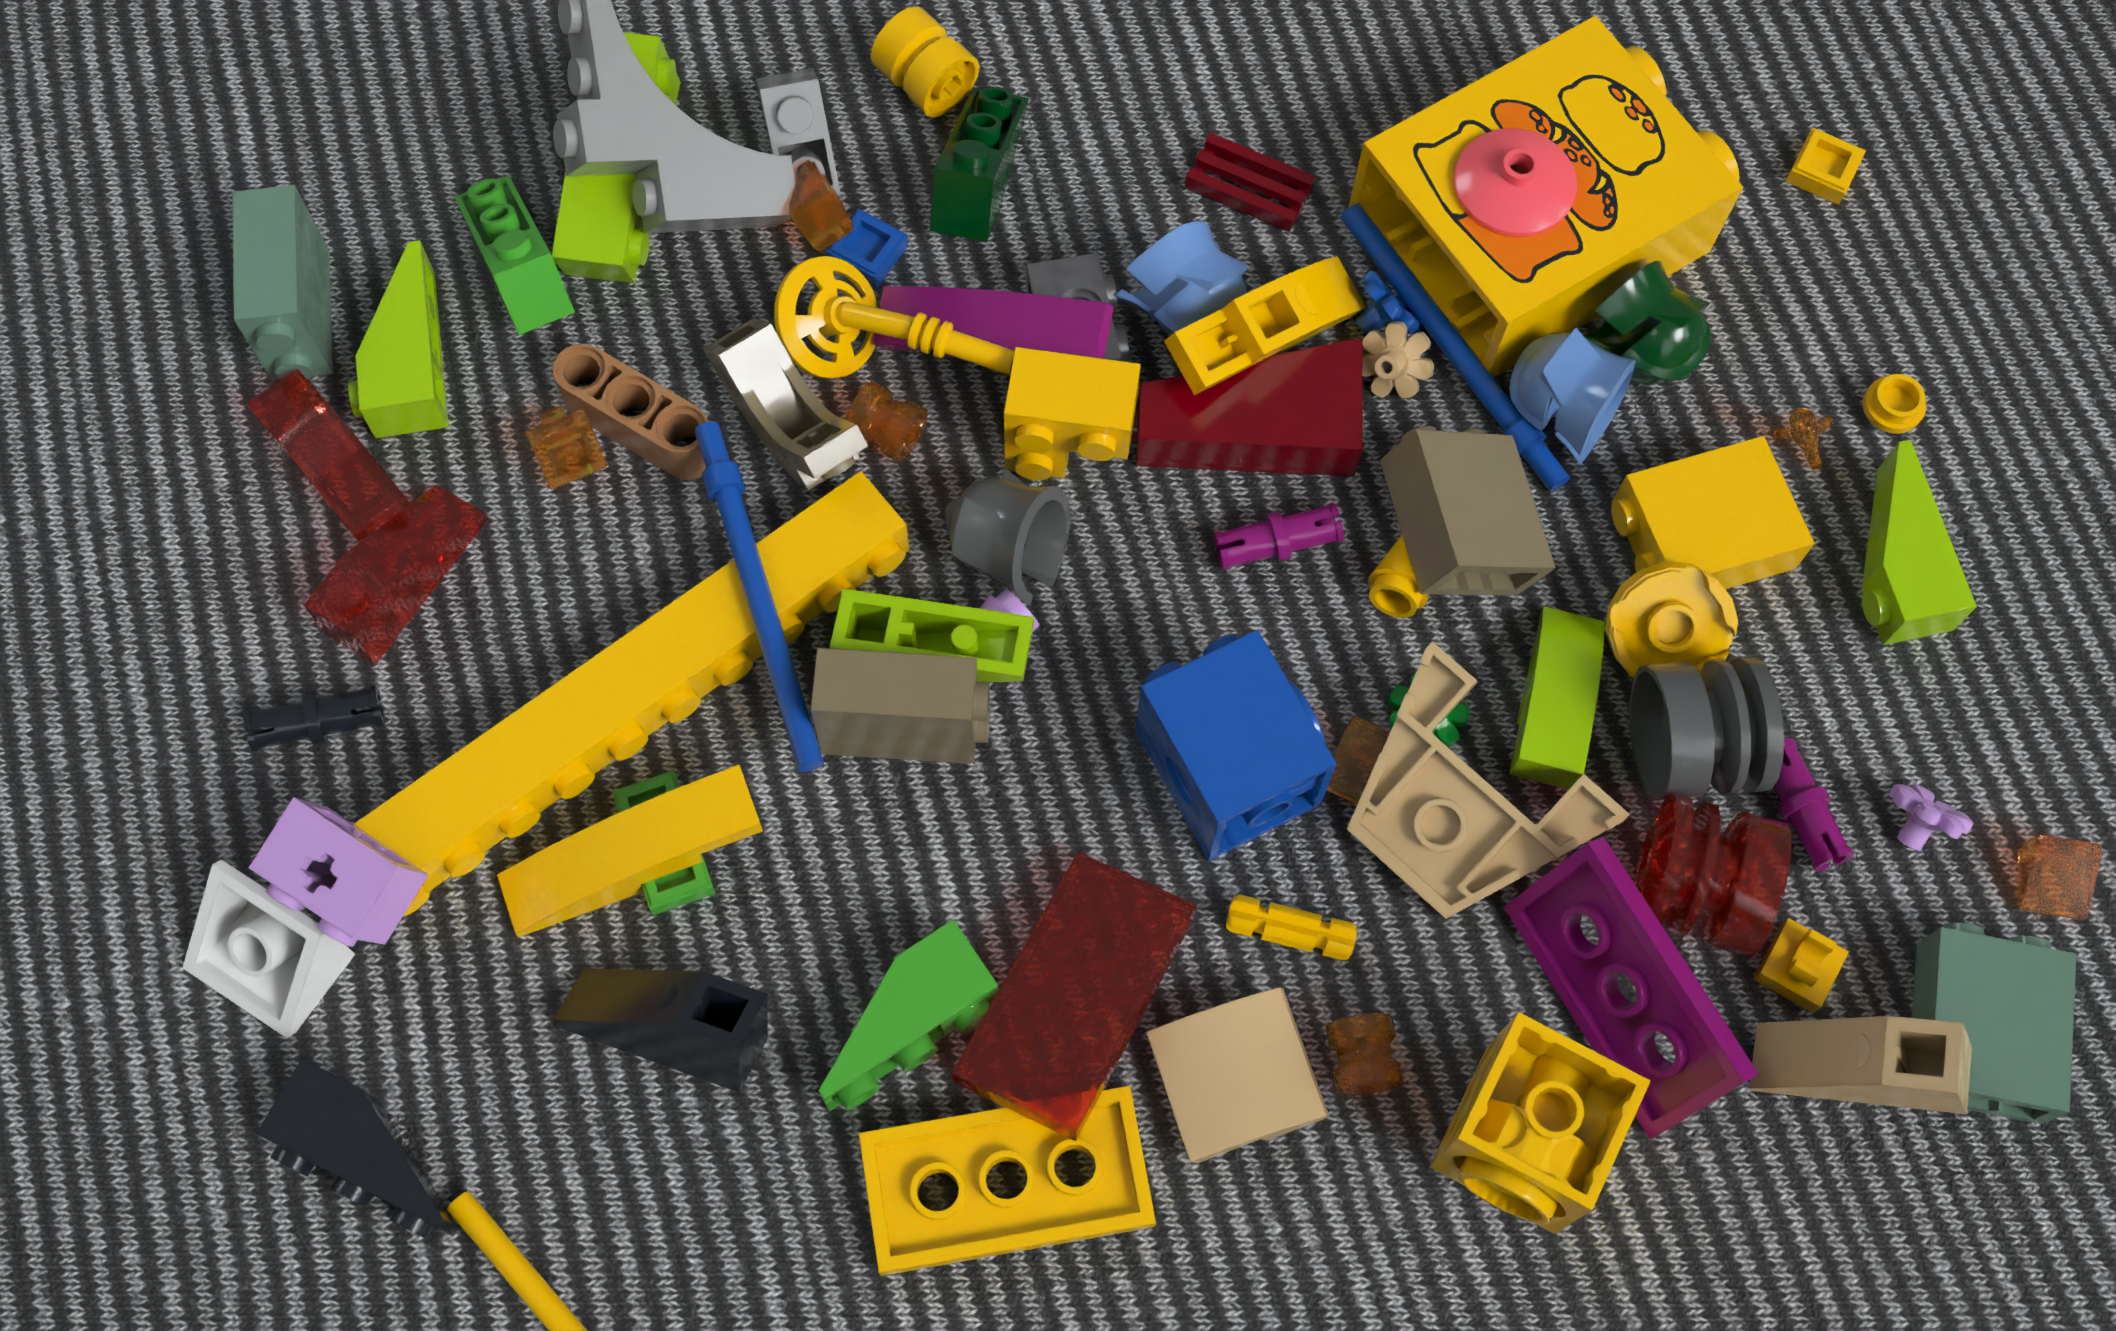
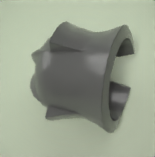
(1010, 530)

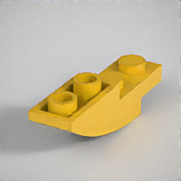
(1264, 323)

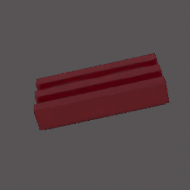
(1254, 175)

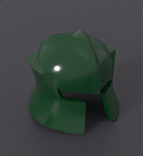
(1655, 326)

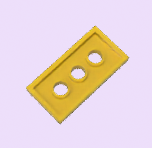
(979, 1222)

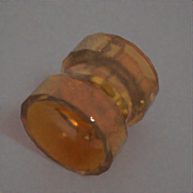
(890, 423)
(1364, 1054)

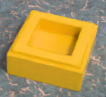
(1825, 166)

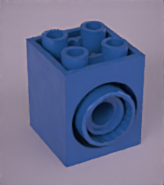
(1233, 742)

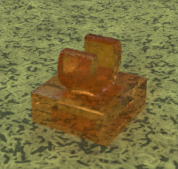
(566, 446)

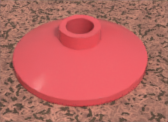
(1514, 201)

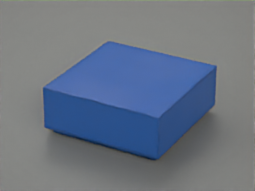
(870, 247)

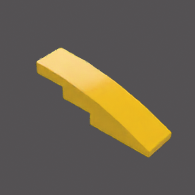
(628, 850)

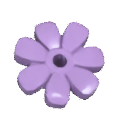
(1926, 816)

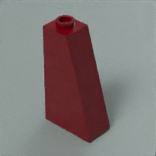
(1275, 417)

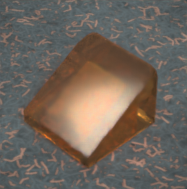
(818, 208)
(1356, 758)
(2057, 876)

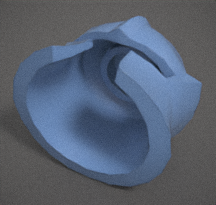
(1184, 278)
(1574, 383)

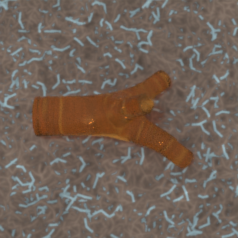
(1805, 432)

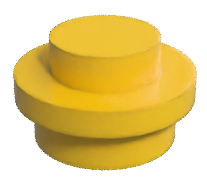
(1895, 403)

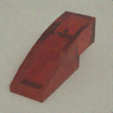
(328, 454)

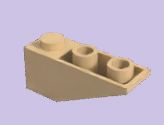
(1866, 1061)

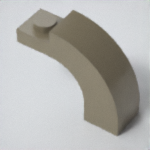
(782, 407)

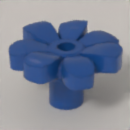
(1384, 307)

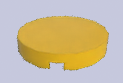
(1670, 617)

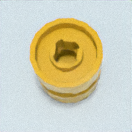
(924, 61)

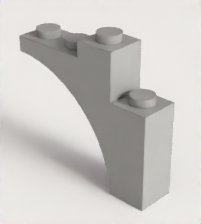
(631, 127)

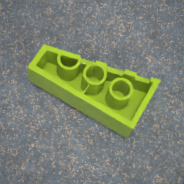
(596, 221)

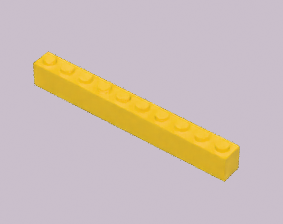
(634, 688)

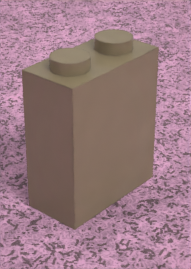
(1466, 513)
(899, 705)

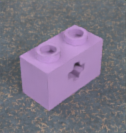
(372, 881)

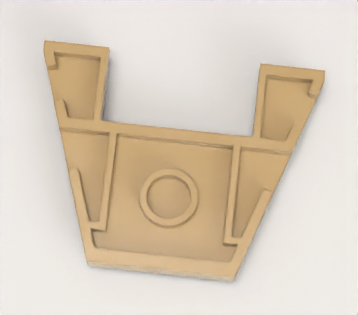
(1447, 824)

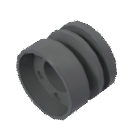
(1706, 727)

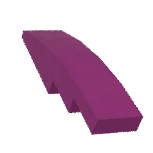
(1005, 318)

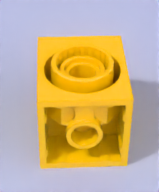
(1540, 1125)

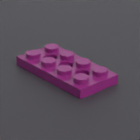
(1668, 993)

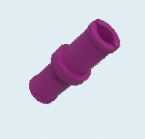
(1278, 536)
(1808, 811)

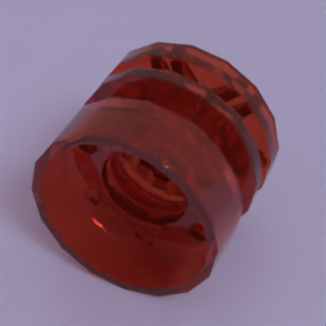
(1727, 878)

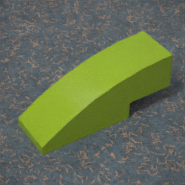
(1559, 699)

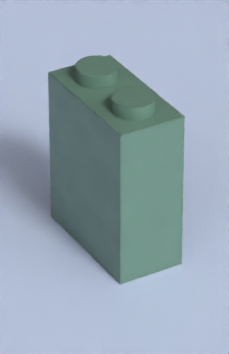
(281, 282)
(2015, 1010)

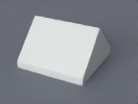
(261, 951)

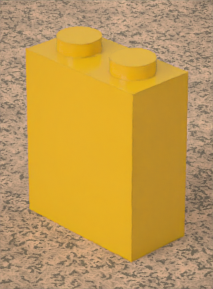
(1717, 512)

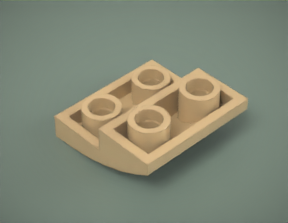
(1237, 1074)

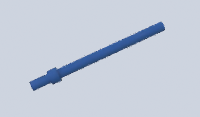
(1526, 436)
(725, 486)

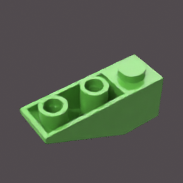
(514, 254)
(920, 1000)

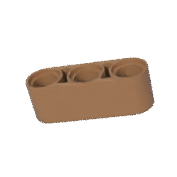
(622, 389)

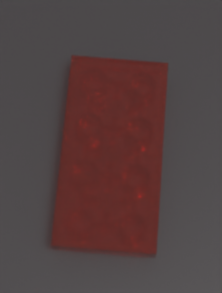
(1075, 996)

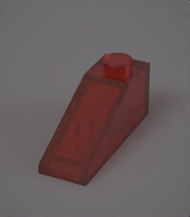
(393, 572)

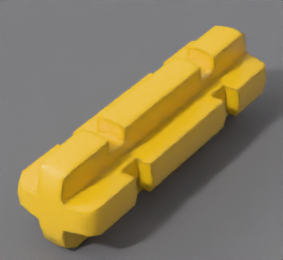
(1291, 927)

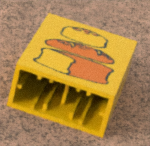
(1641, 196)

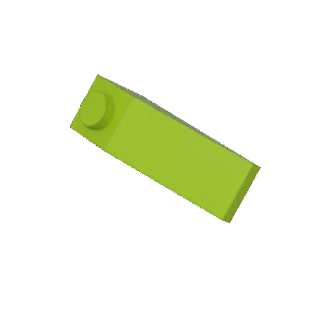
(401, 355)
(1911, 568)
(932, 628)

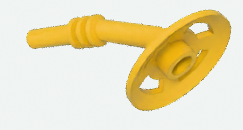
(848, 315)

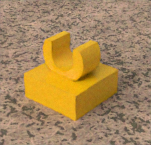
(1801, 965)

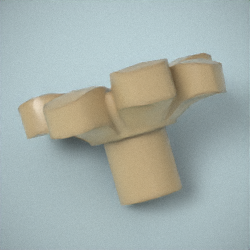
(1396, 360)

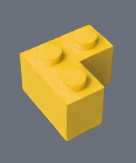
(1064, 407)

